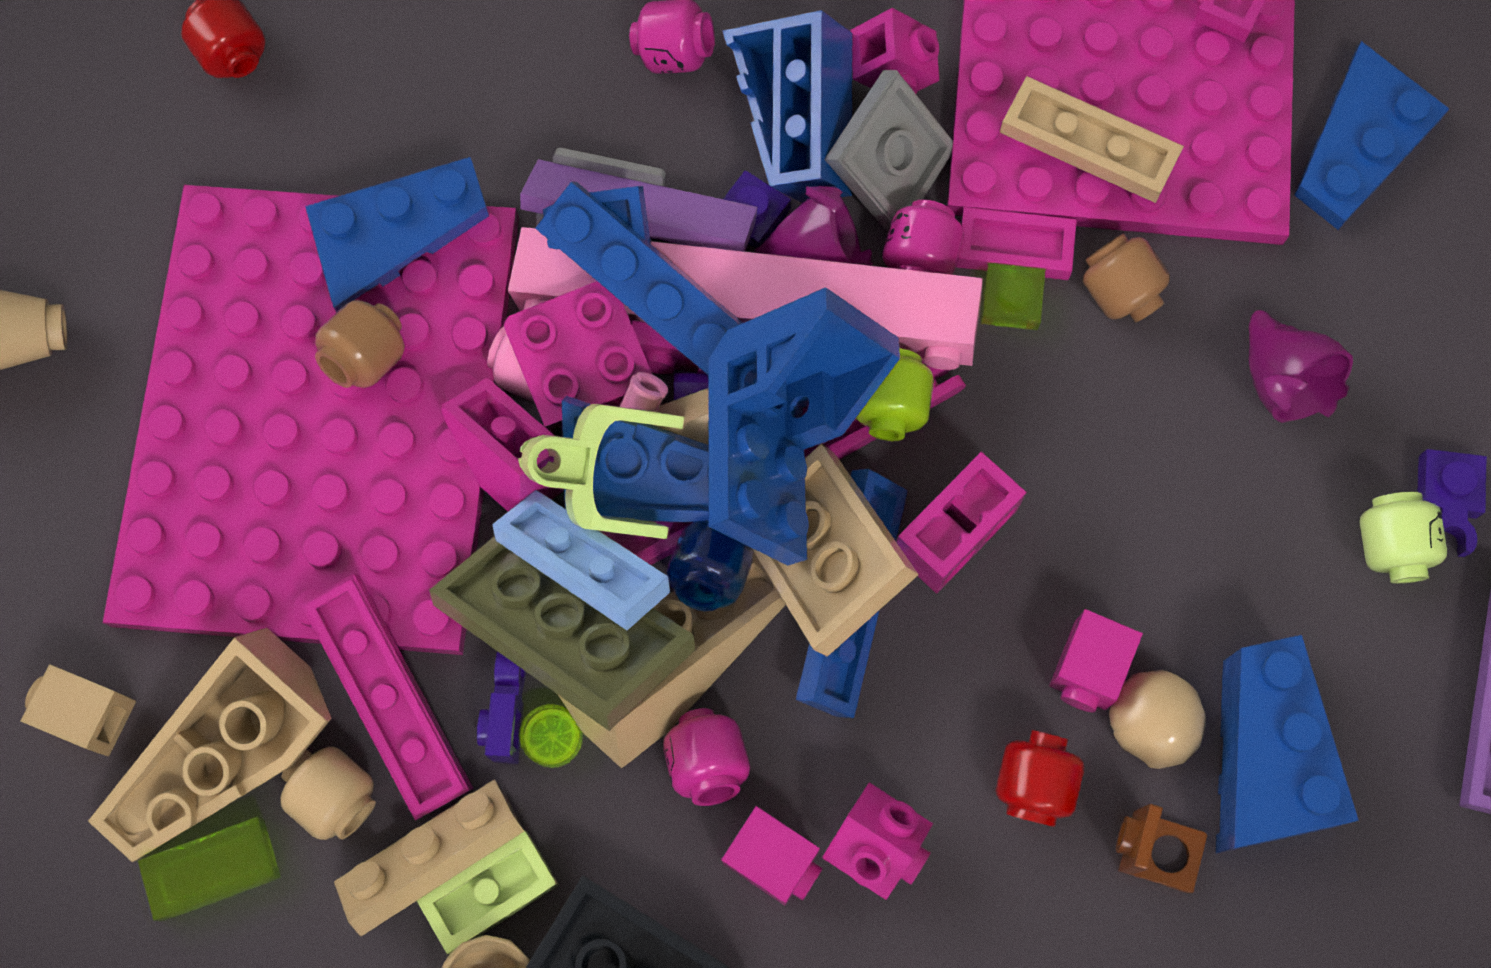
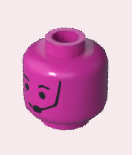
(672, 36)
(924, 238)
(706, 757)

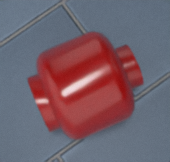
(222, 37)
(1040, 779)

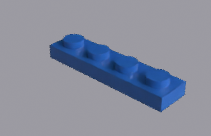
(637, 274)
(836, 680)

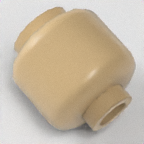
(327, 793)

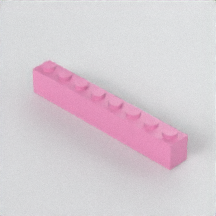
(926, 310)

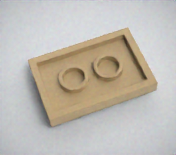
(849, 563)

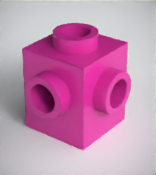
(897, 44)
(880, 842)

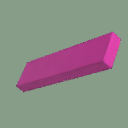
(386, 696)

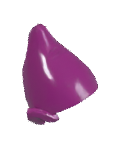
(818, 231)
(1296, 369)

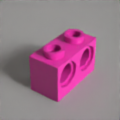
(960, 521)

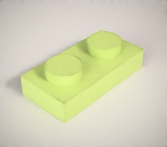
(488, 892)

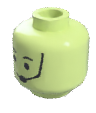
(1403, 536)

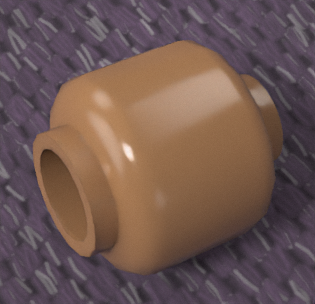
(1126, 278)
(359, 344)

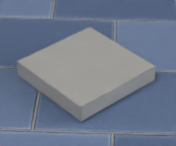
(890, 149)

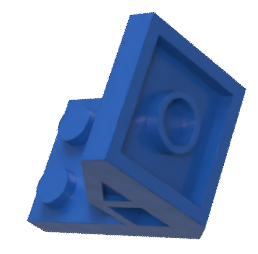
(758, 383)

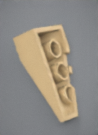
(718, 641)
(226, 738)

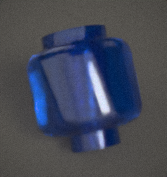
(708, 567)

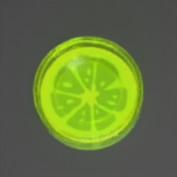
(550, 736)

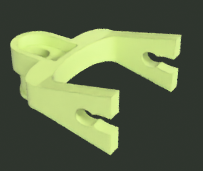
(576, 461)

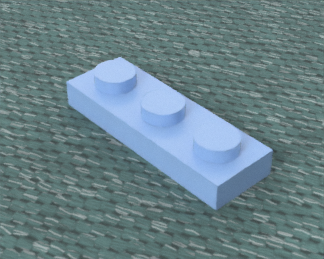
(582, 560)

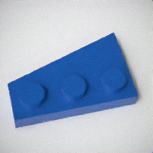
(1367, 135)
(384, 227)
(645, 471)

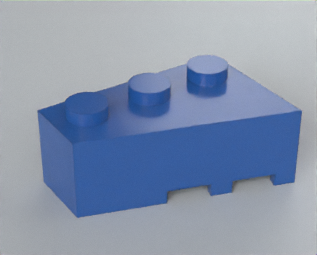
(798, 95)
(1277, 750)

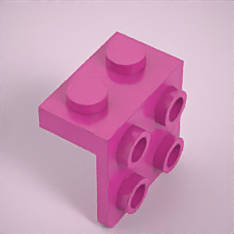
(576, 349)

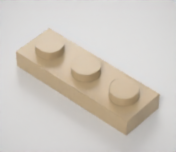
(1091, 139)
(427, 857)

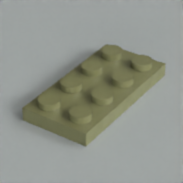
(560, 635)

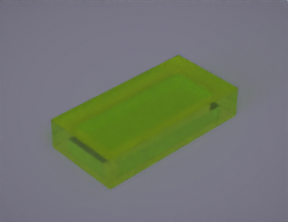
(208, 869)

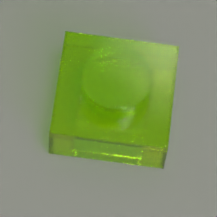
(1013, 296)

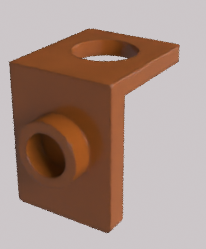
(1137, 842)

